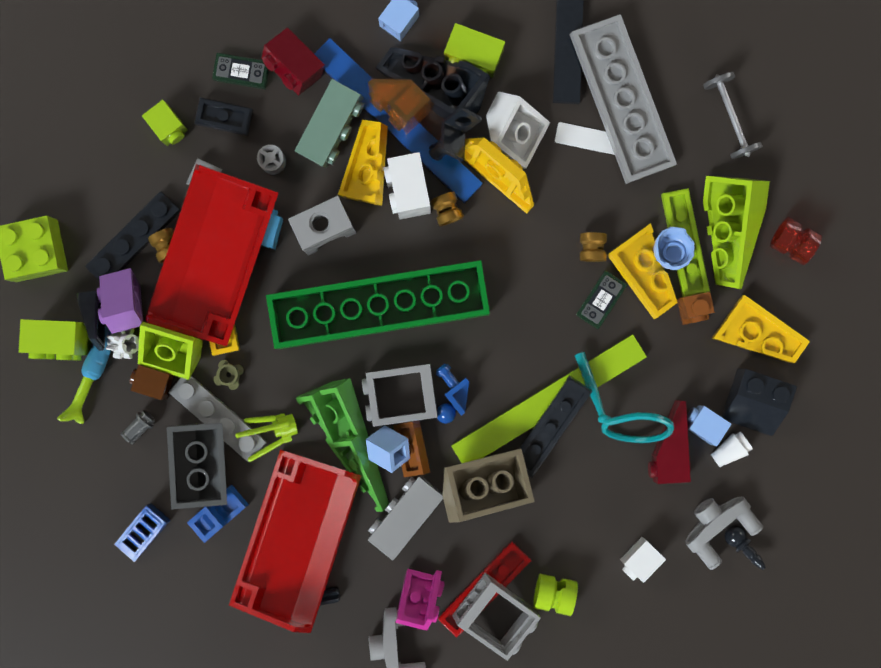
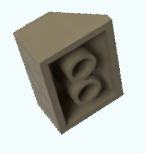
(486, 486)

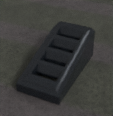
(89, 306)

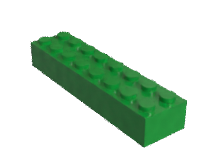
(377, 305)

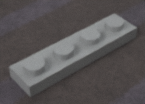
(212, 410)

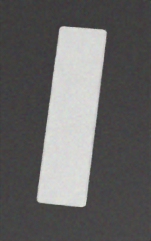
(583, 138)

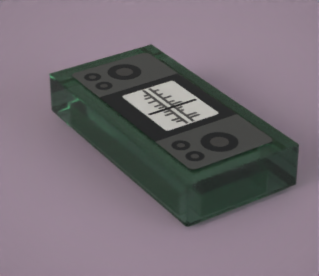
(240, 71)
(601, 300)

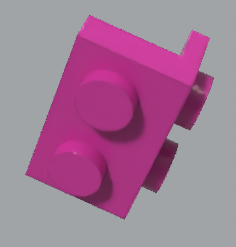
(418, 599)

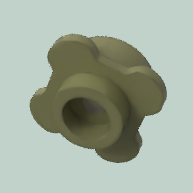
(224, 368)

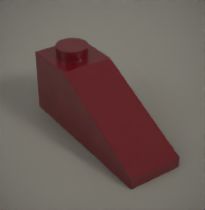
(671, 456)

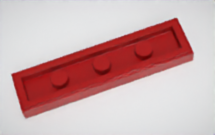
(501, 568)

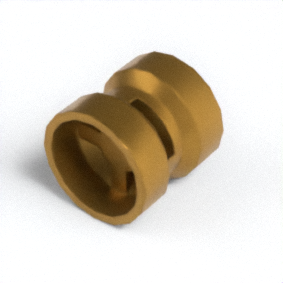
(446, 208)
(161, 242)
(593, 247)

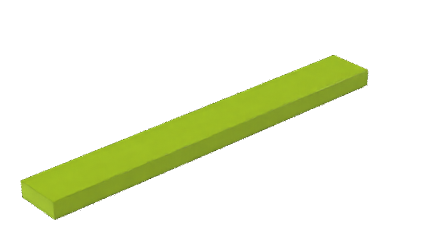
(527, 413)

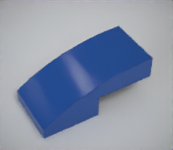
(214, 518)

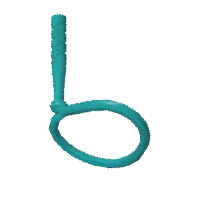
(606, 420)

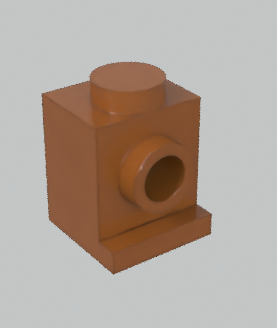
(695, 308)

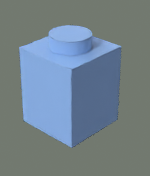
(399, 17)
(707, 425)
(388, 448)

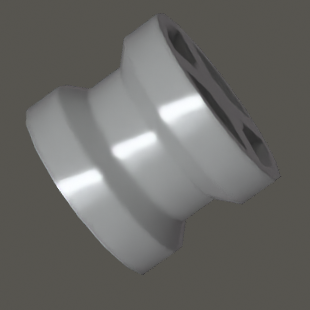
(267, 156)

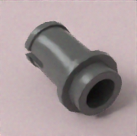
(142, 422)

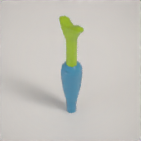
(91, 370)

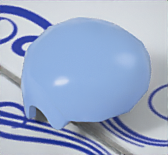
(674, 248)

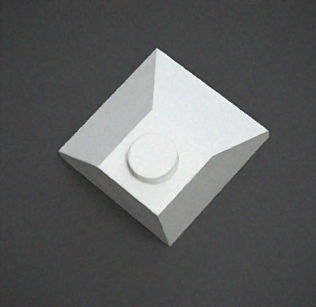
(515, 127)

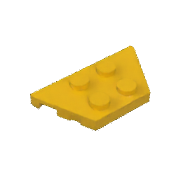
(499, 170)

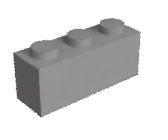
(404, 516)

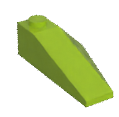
(734, 218)

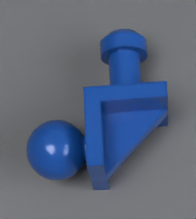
(456, 395)

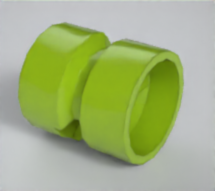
(555, 594)

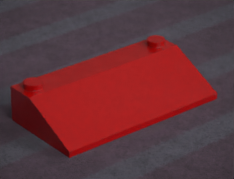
(211, 255)
(295, 542)

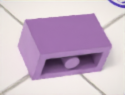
(120, 301)

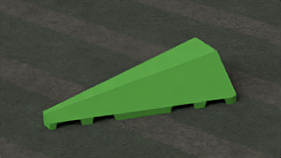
(339, 415)

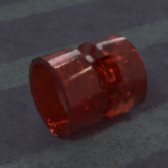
(797, 242)

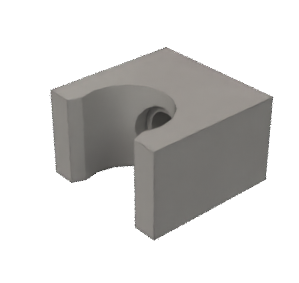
(338, 226)

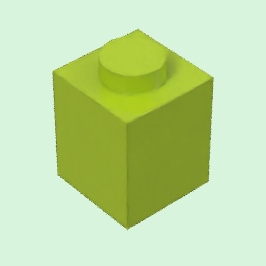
(165, 123)

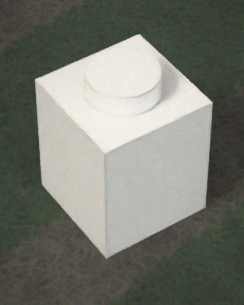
(642, 560)

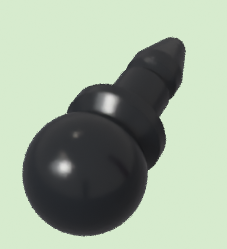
(736, 537)

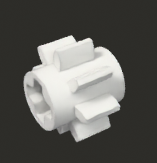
(123, 344)

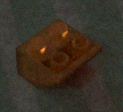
(400, 100)

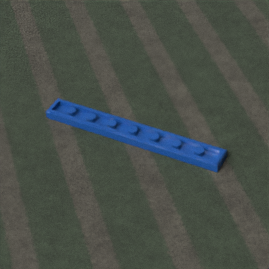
(447, 170)

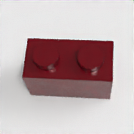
(292, 61)

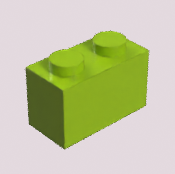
(475, 48)

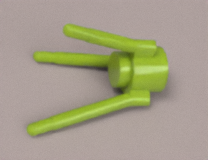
(282, 426)

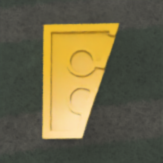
(644, 273)

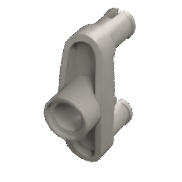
(713, 521)
(385, 645)

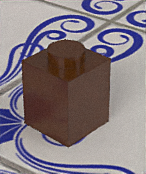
(151, 382)

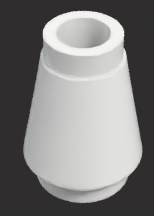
(732, 449)

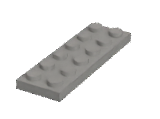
(623, 98)

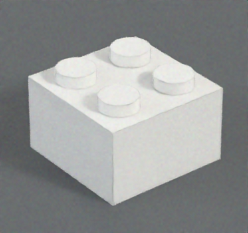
(409, 186)

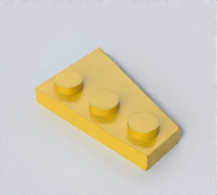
(365, 170)
(760, 331)

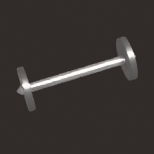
(719, 81)

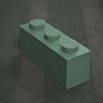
(330, 124)

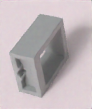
(428, 392)
(476, 602)

